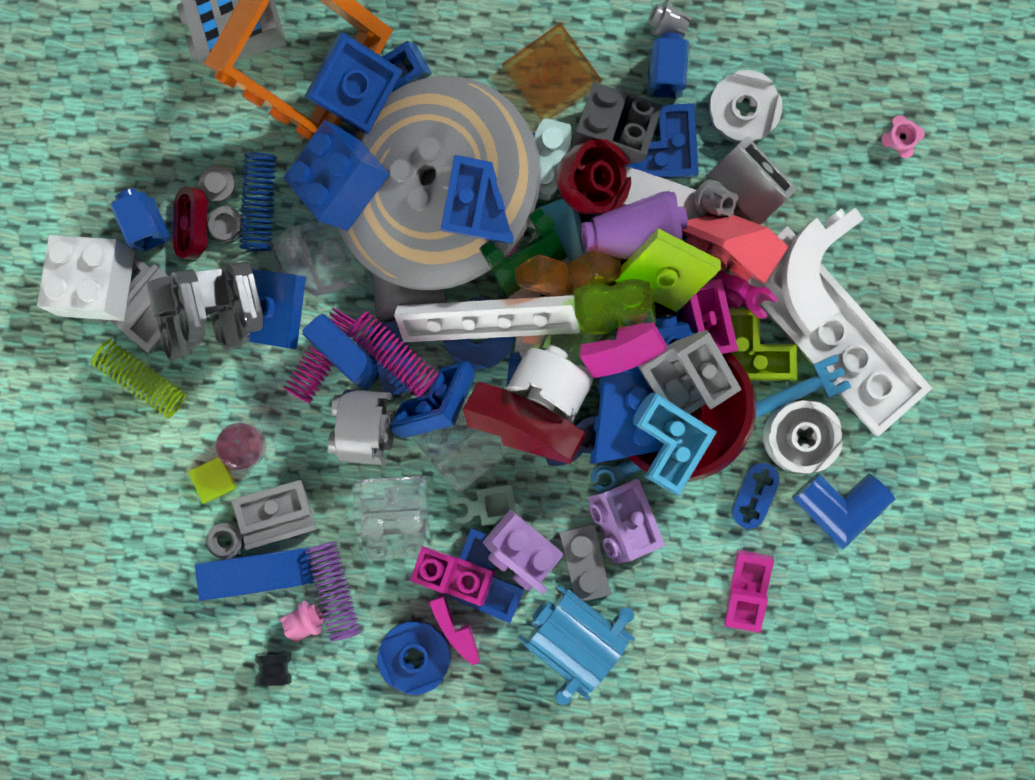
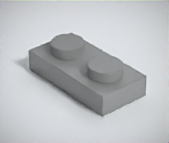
(585, 562)

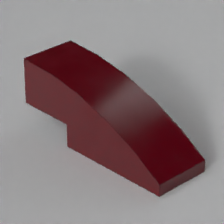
(522, 423)

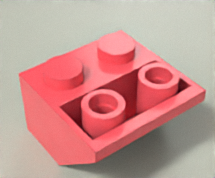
(740, 244)

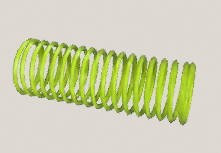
(100, 361)

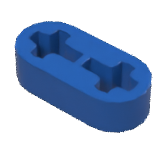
(763, 499)

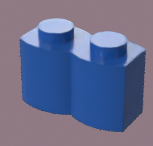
(668, 66)
(139, 220)

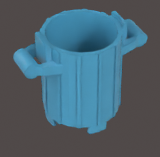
(577, 642)

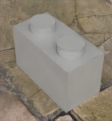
(755, 180)

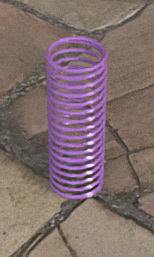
(352, 631)

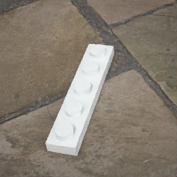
(487, 319)

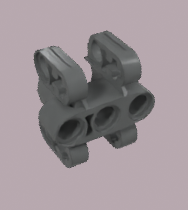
(188, 296)

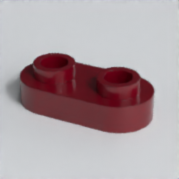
(190, 223)

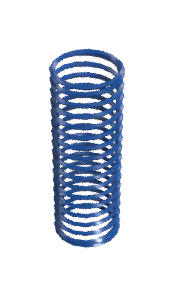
(272, 158)

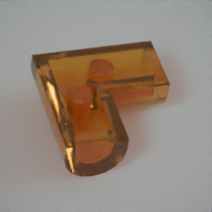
(562, 279)

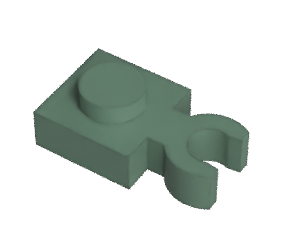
(491, 505)

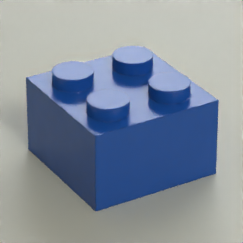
(336, 176)

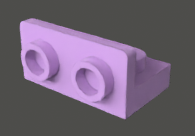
(625, 522)
(523, 550)

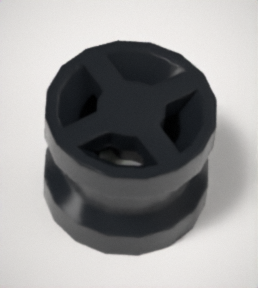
(273, 668)

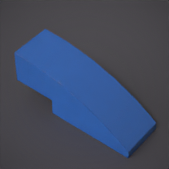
(253, 573)

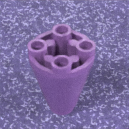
(629, 226)

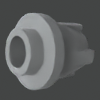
(668, 19)
(715, 199)

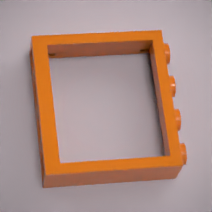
(372, 34)

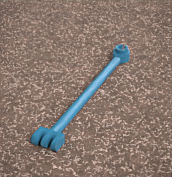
(822, 379)

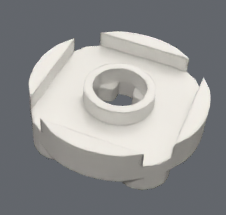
(762, 96)

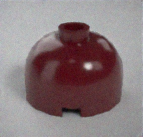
(593, 177)

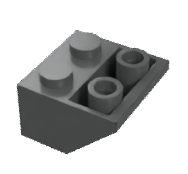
(620, 119)

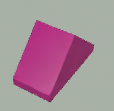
(710, 312)

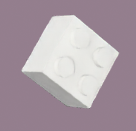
(86, 277)

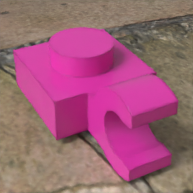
(742, 293)

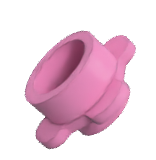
(913, 134)

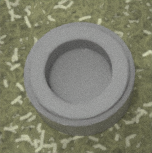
(224, 224)

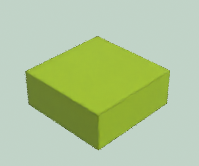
(212, 480)

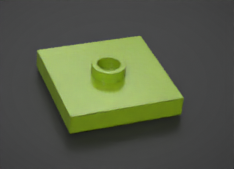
(671, 268)

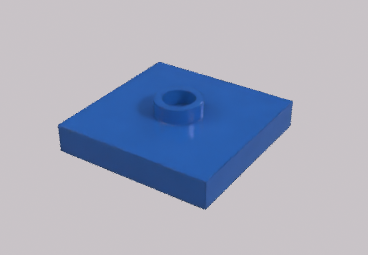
(353, 83)
(281, 307)

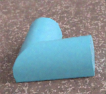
(683, 440)

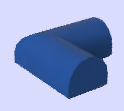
(342, 351)
(437, 408)
(844, 516)

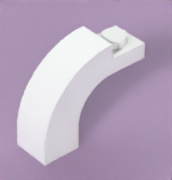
(801, 279)

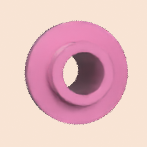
(303, 621)

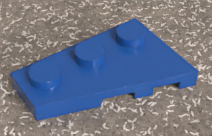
(614, 426)

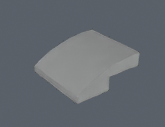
(691, 373)

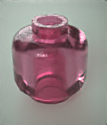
(250, 437)

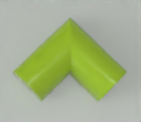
(759, 360)

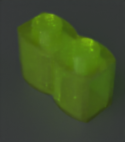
(606, 308)

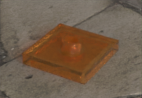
(551, 72)

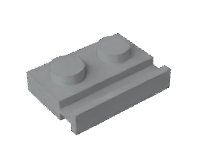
(139, 319)
(274, 514)

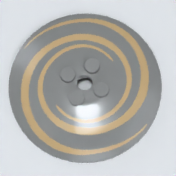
(423, 131)

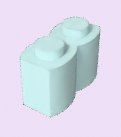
(553, 142)

